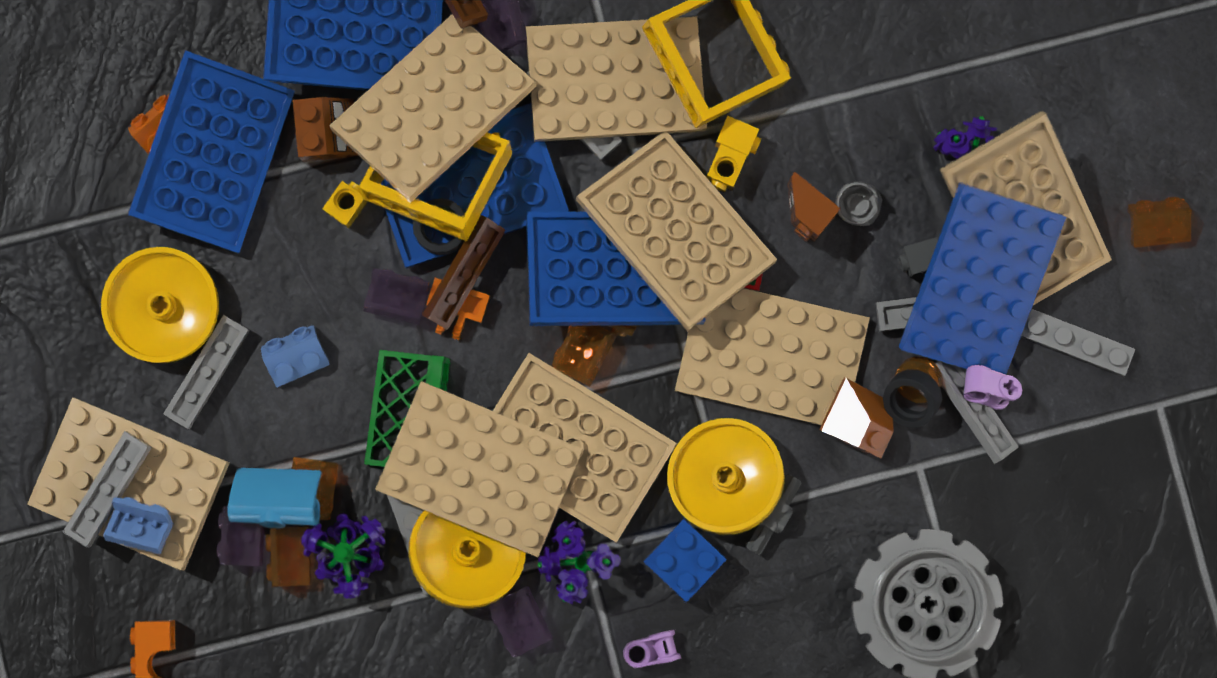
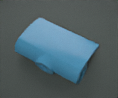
(274, 497)

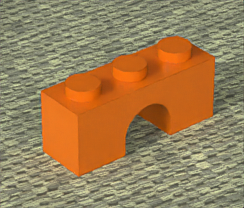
(150, 639)

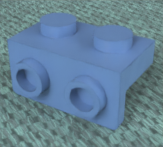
(294, 355)
(138, 525)

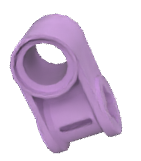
(990, 387)
(653, 649)

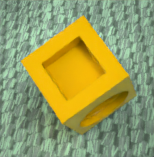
(739, 136)
(729, 156)
(345, 216)

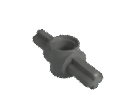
(777, 519)

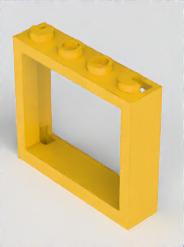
(681, 77)
(431, 215)

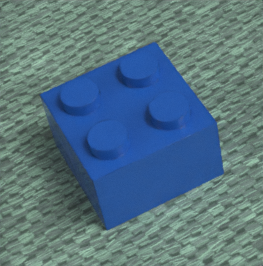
(685, 560)

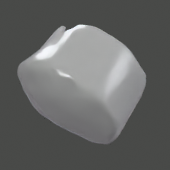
(859, 203)

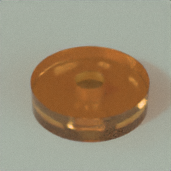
(924, 365)

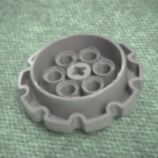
(974, 594)

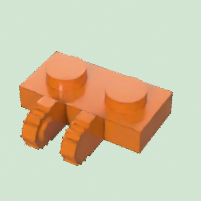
(472, 309)

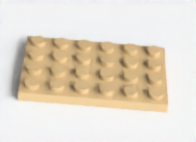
(607, 80)
(432, 107)
(1032, 168)
(676, 230)
(772, 355)
(618, 450)
(479, 469)
(170, 476)

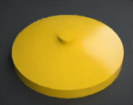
(159, 305)
(725, 476)
(461, 564)

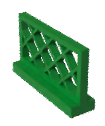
(436, 376)

